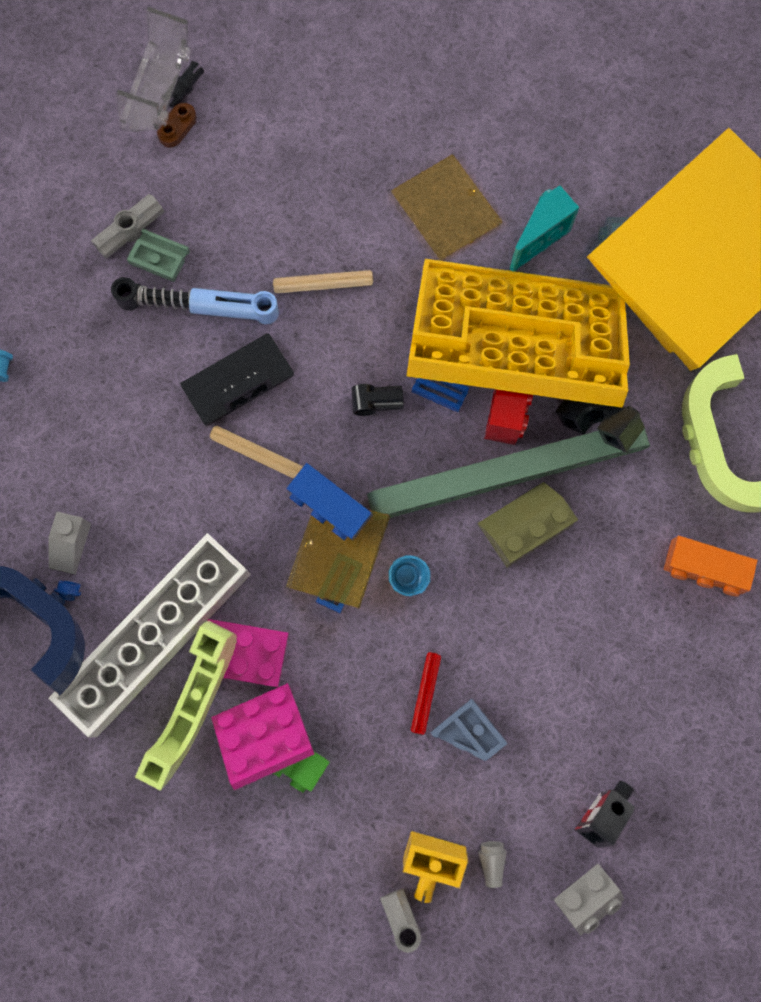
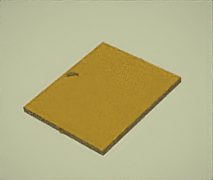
(446, 207)
(337, 567)

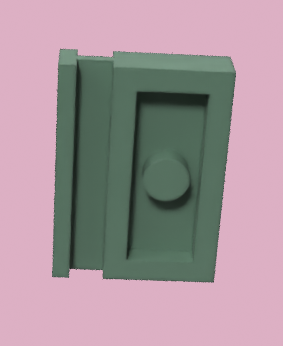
(158, 255)

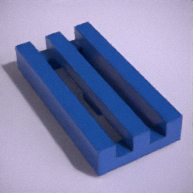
(438, 399)

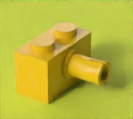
(433, 862)

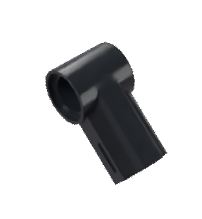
(369, 399)

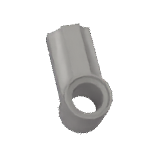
(400, 918)

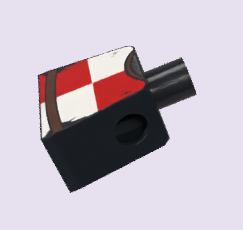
(607, 816)

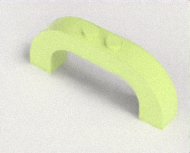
(704, 439)
(214, 652)

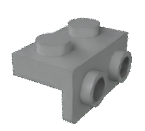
(590, 900)

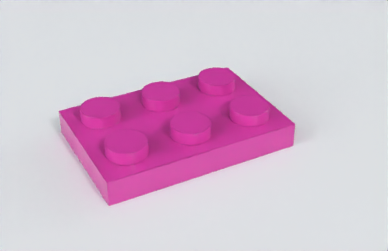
(257, 654)

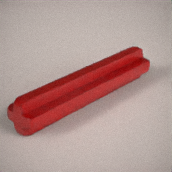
(425, 693)

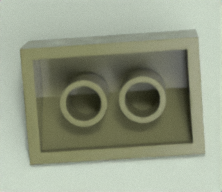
(527, 523)

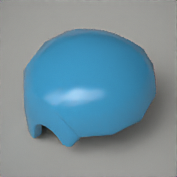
(409, 575)

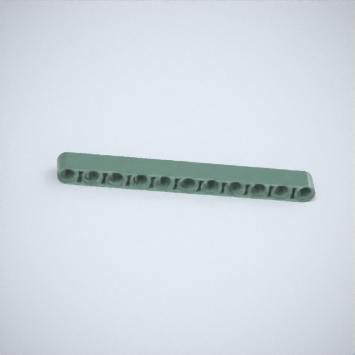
(497, 473)

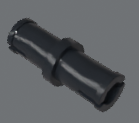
(185, 83)

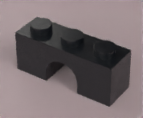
(618, 425)

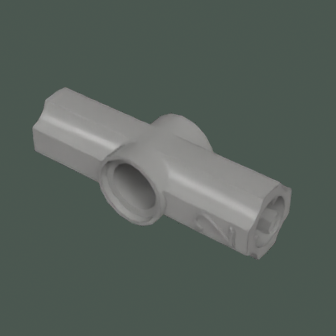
(116, 235)

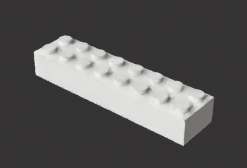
(150, 636)

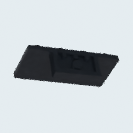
(237, 379)

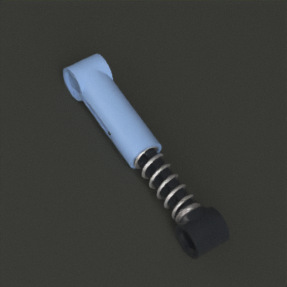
(198, 301)

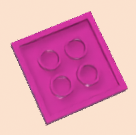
(261, 736)

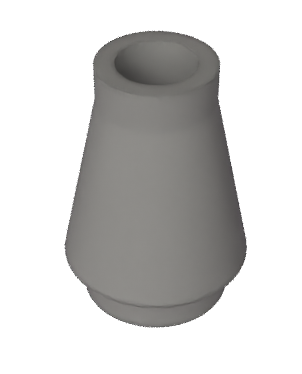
(493, 861)

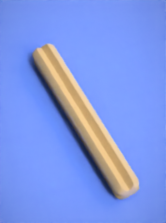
(323, 281)
(255, 452)

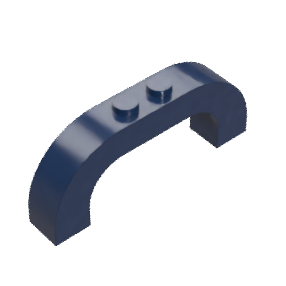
(67, 645)

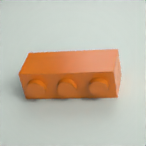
(710, 566)

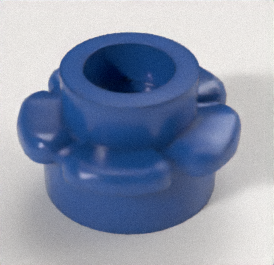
(68, 590)

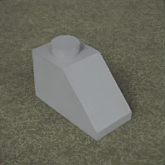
(67, 542)

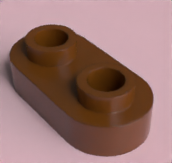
(178, 124)

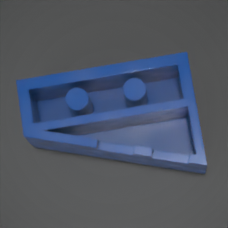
(328, 502)

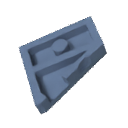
(471, 731)

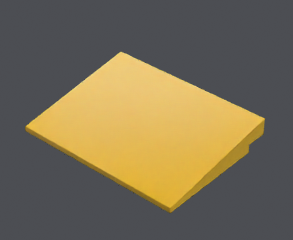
(693, 253)
(520, 333)

